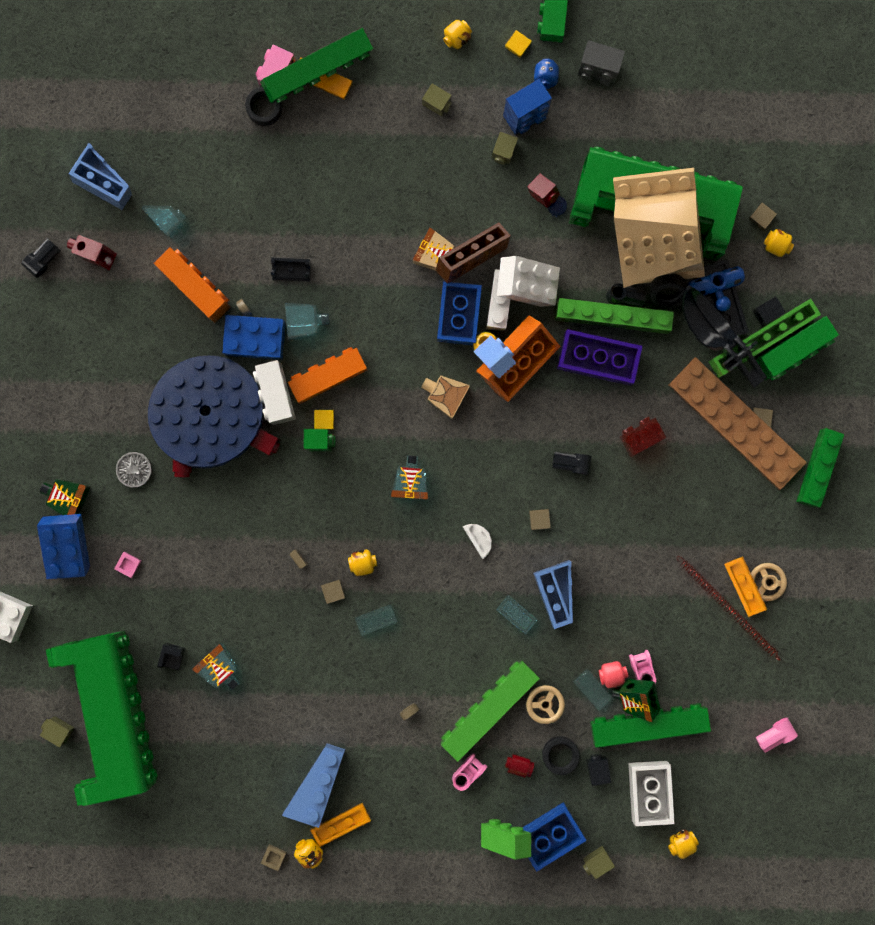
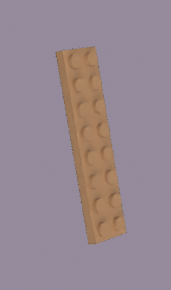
(737, 423)

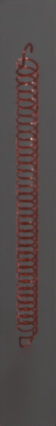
(733, 610)

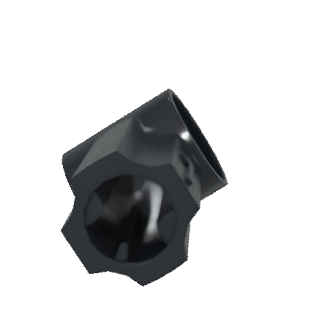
(38, 261)
(628, 296)
(576, 463)

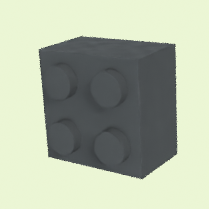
(601, 63)

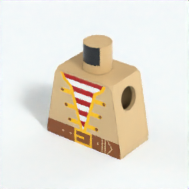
(431, 249)

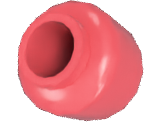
(613, 674)

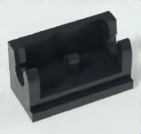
(291, 269)

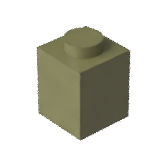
(437, 100)
(504, 148)
(56, 731)
(598, 863)

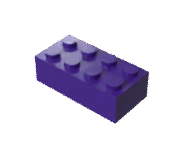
(599, 357)

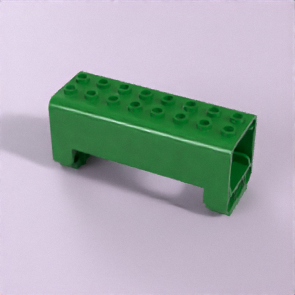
(715, 198)
(110, 717)

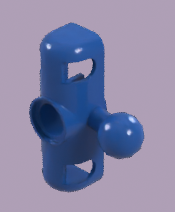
(726, 281)

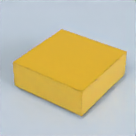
(518, 44)
(324, 419)

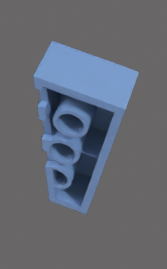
(314, 792)

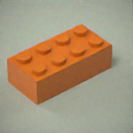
(188, 280)
(531, 349)

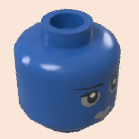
(548, 73)

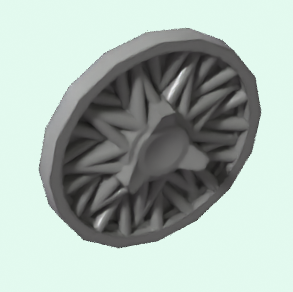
(133, 469)

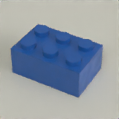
(527, 107)
(459, 313)
(254, 337)
(63, 546)
(553, 836)

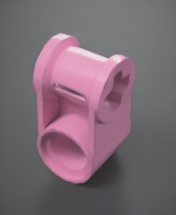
(642, 667)
(468, 771)

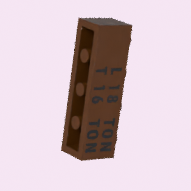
(473, 252)

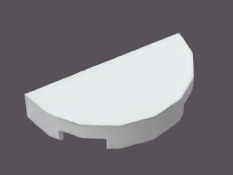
(480, 538)

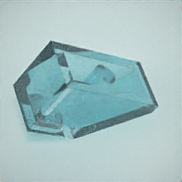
(166, 218)

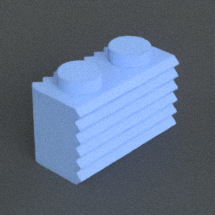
(495, 356)

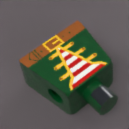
(65, 496)
(639, 698)

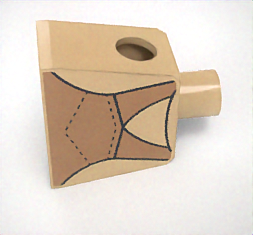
(446, 394)

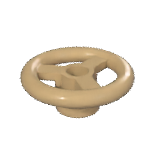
(774, 581)
(551, 692)

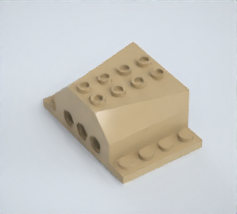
(658, 226)

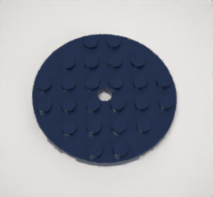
(208, 439)

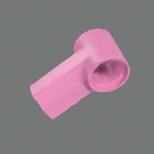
(780, 733)

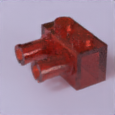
(643, 436)

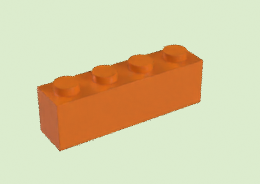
(327, 375)

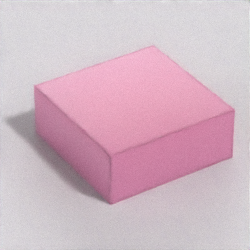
(127, 564)

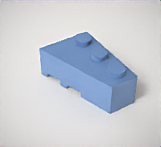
(99, 178)
(556, 593)

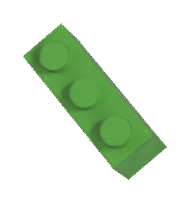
(505, 839)

